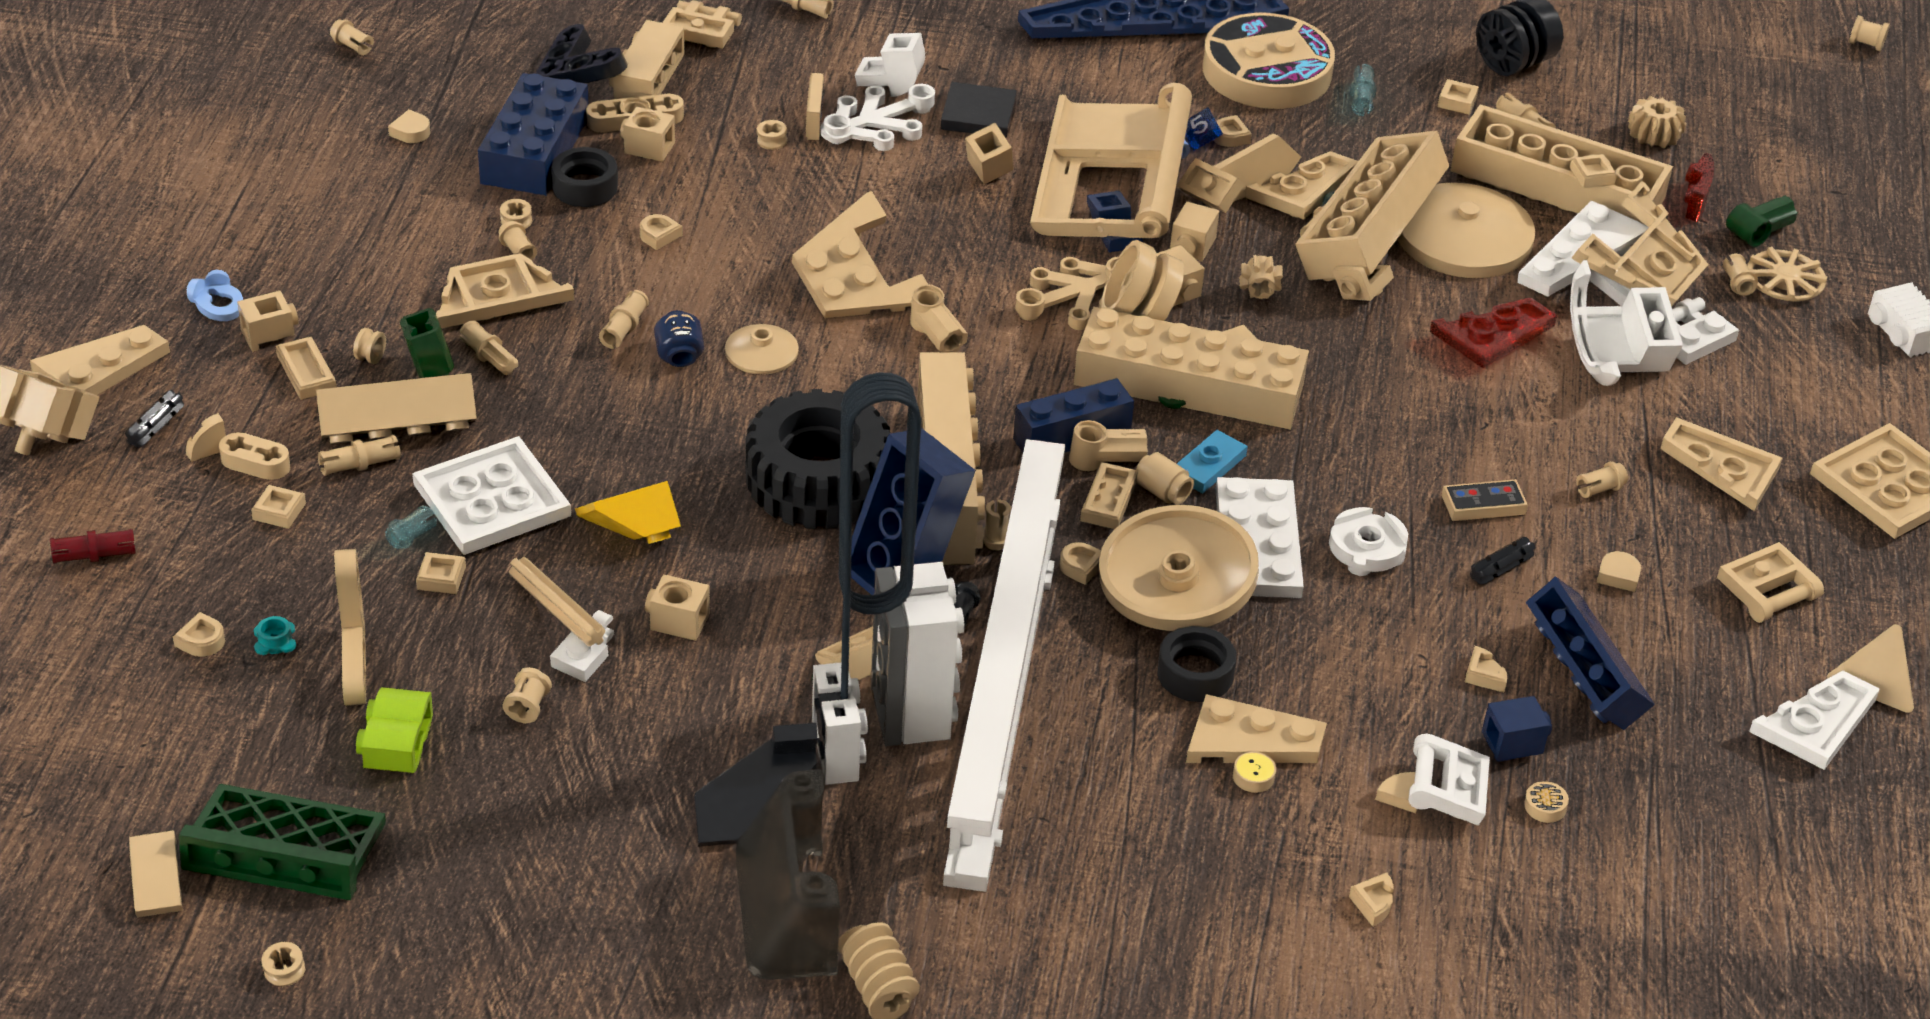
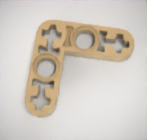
(352, 627)

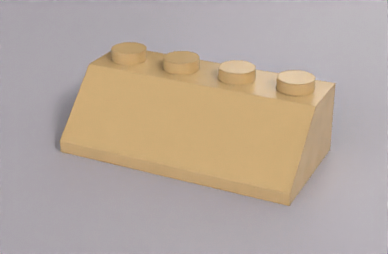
(396, 406)

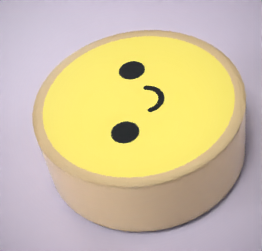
(1254, 772)

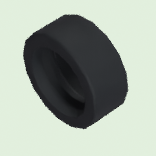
(584, 192)
(1198, 642)

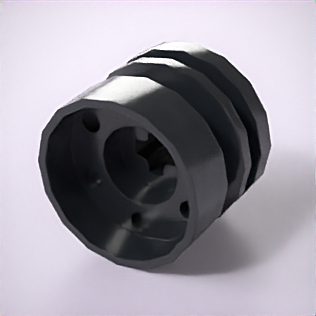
(1519, 35)

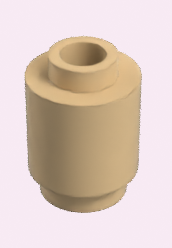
(1164, 478)

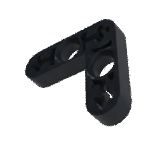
(568, 60)

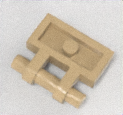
(704, 23)

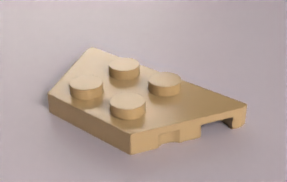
(498, 289)

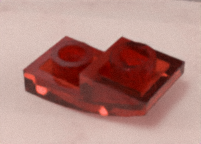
(1700, 180)

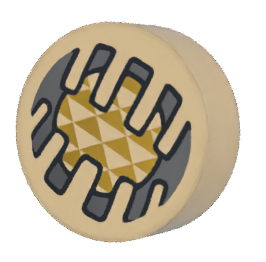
(1546, 802)

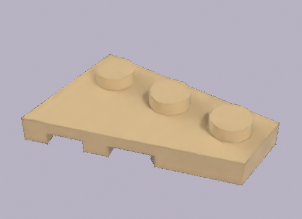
(1303, 189)
(1723, 461)
(1234, 728)

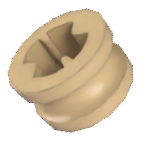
(772, 134)
(519, 209)
(369, 345)
(278, 953)

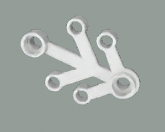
(840, 128)

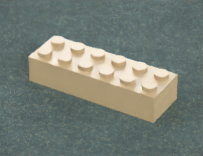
(1537, 161)
(1373, 204)
(1194, 365)
(946, 416)

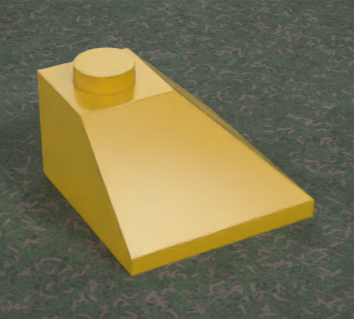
(636, 514)

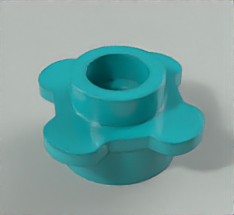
(274, 636)

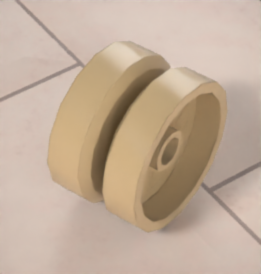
(1143, 283)

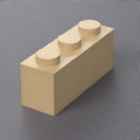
(650, 60)

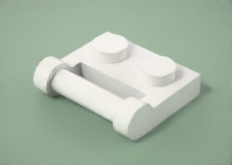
(1463, 779)

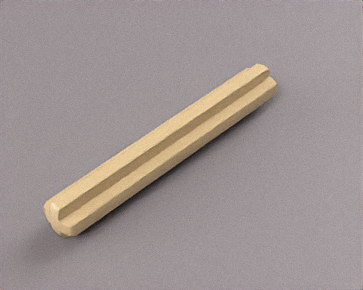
(557, 601)

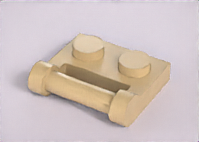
(1765, 571)

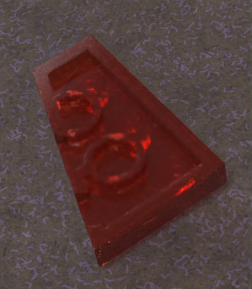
(1495, 333)

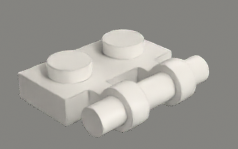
(1701, 332)

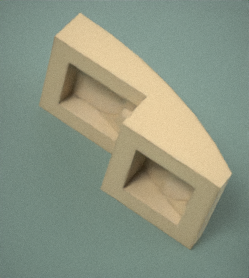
(155, 874)

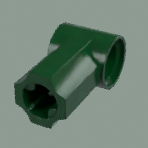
(1757, 223)

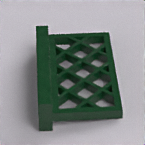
(280, 858)

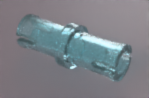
(1363, 90)

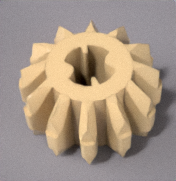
(1657, 122)

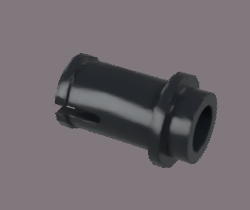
(966, 598)

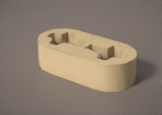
(254, 456)

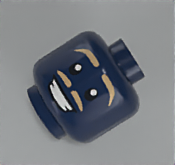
(679, 338)

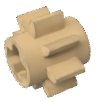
(1261, 277)

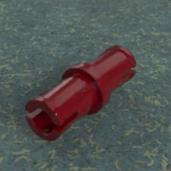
(92, 546)

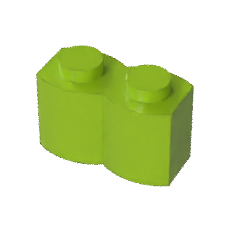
(395, 730)

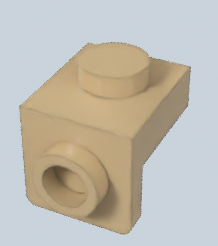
(1357, 286)

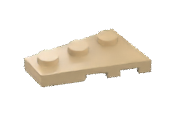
(103, 361)

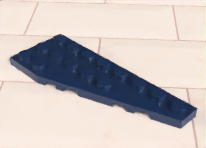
(1136, 17)

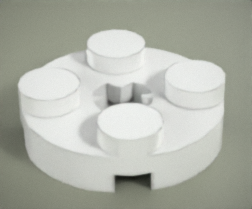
(1362, 556)

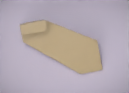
(1227, 181)

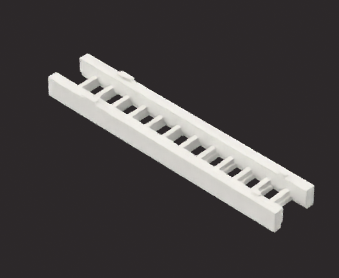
(1004, 669)

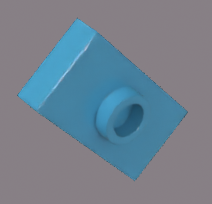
(1213, 459)

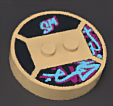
(1268, 60)

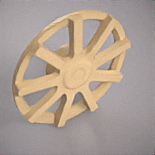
(1787, 275)

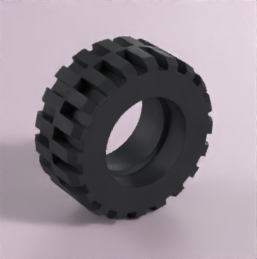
(801, 428)

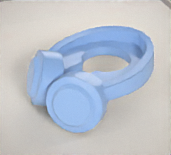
(216, 283)

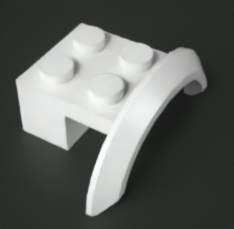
(1624, 337)

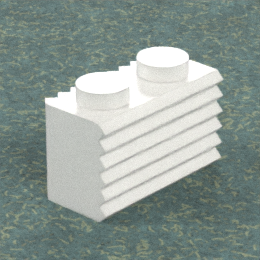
(1903, 316)

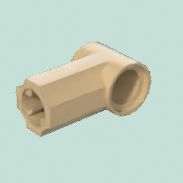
(933, 317)
(1096, 444)

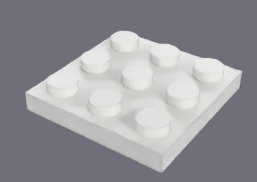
(491, 495)

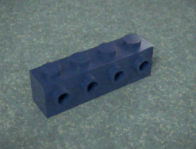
(1589, 654)

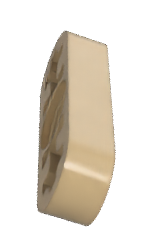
(609, 114)

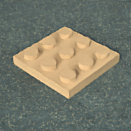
(1881, 478)

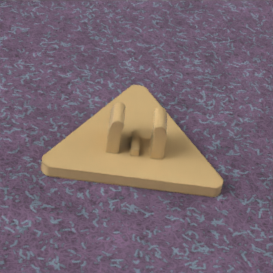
(1885, 667)

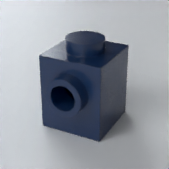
(1516, 728)

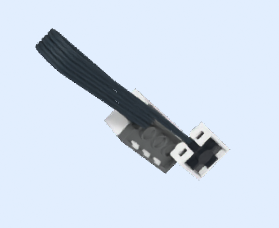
(912, 620)

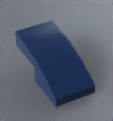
(1111, 206)

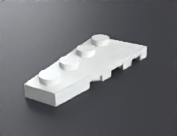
(1553, 265)

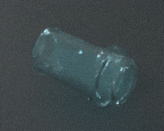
(403, 532)

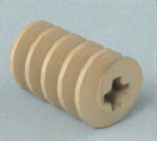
(879, 970)

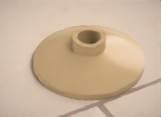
(761, 349)

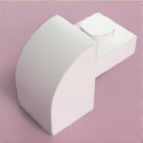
(898, 67)

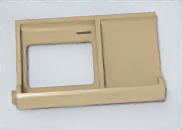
(1113, 137)

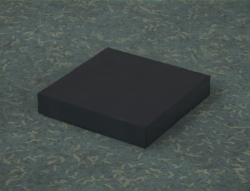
(976, 107)

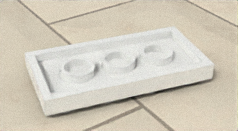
(1269, 516)

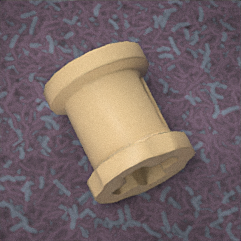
(1869, 33)
(527, 695)

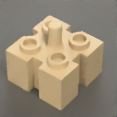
(43, 407)

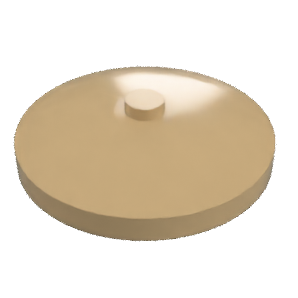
(1469, 232)
(1178, 567)

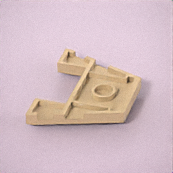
(1655, 259)
(841, 270)

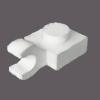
(579, 659)

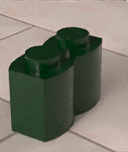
(427, 344)

